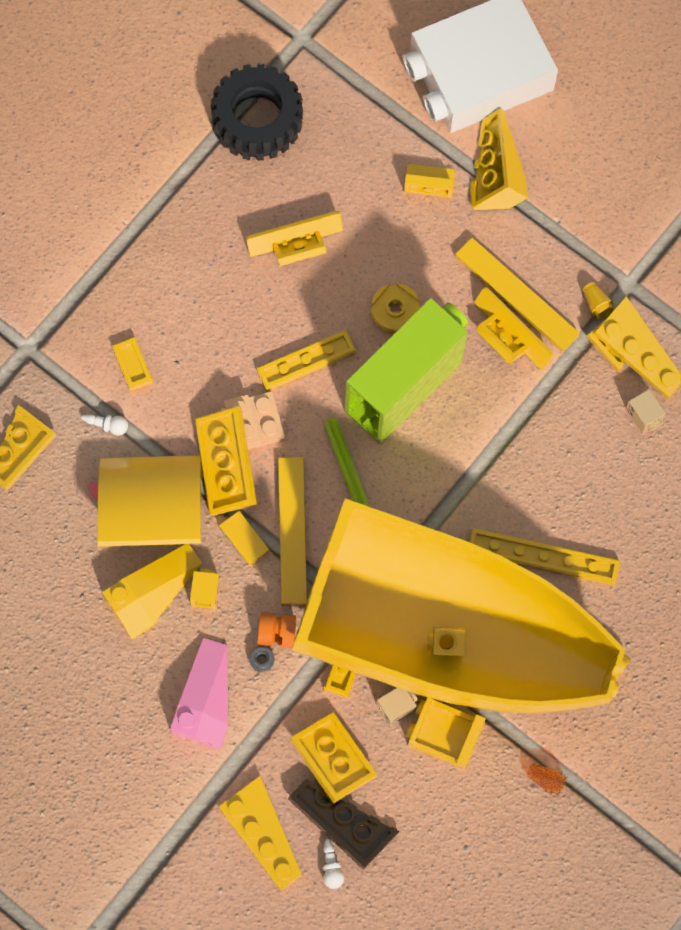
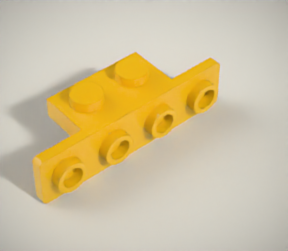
(296, 240)
(508, 333)

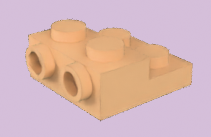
(260, 419)

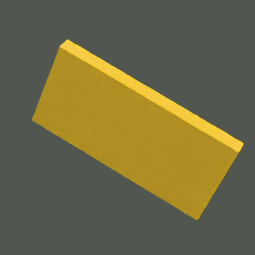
(225, 461)

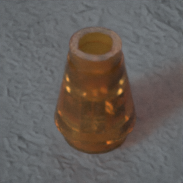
(547, 778)

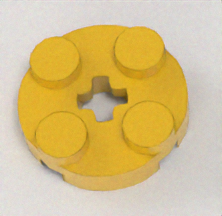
(392, 295)

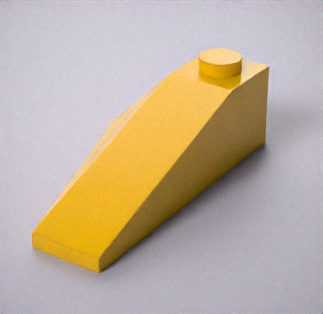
(499, 173)
(150, 590)

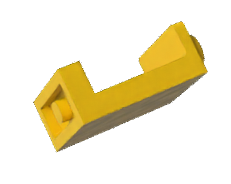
(445, 732)

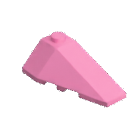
(204, 702)

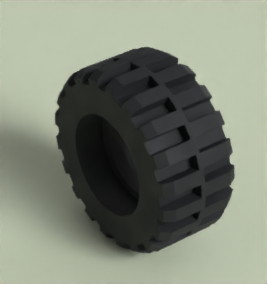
(254, 83)

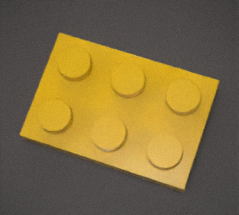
(333, 757)

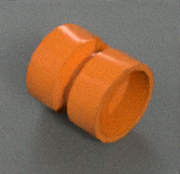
(277, 629)

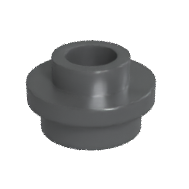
(261, 651)

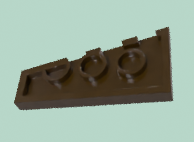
(350, 829)

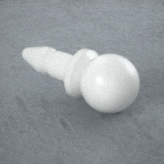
(117, 425)
(333, 876)

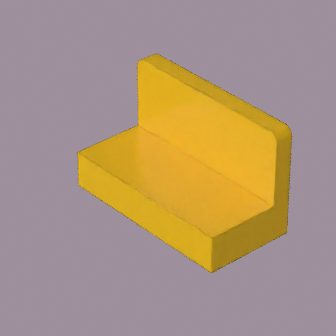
(429, 180)

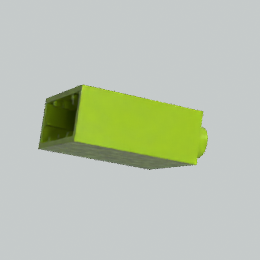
(406, 369)

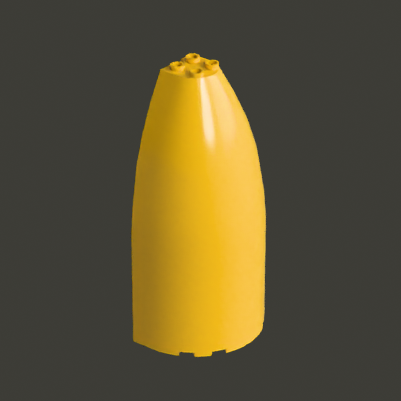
(397, 580)

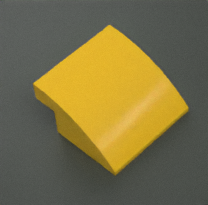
(149, 501)

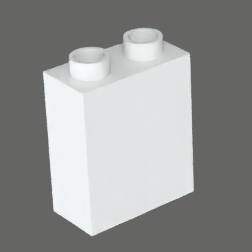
(480, 63)

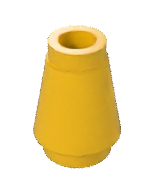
(598, 301)

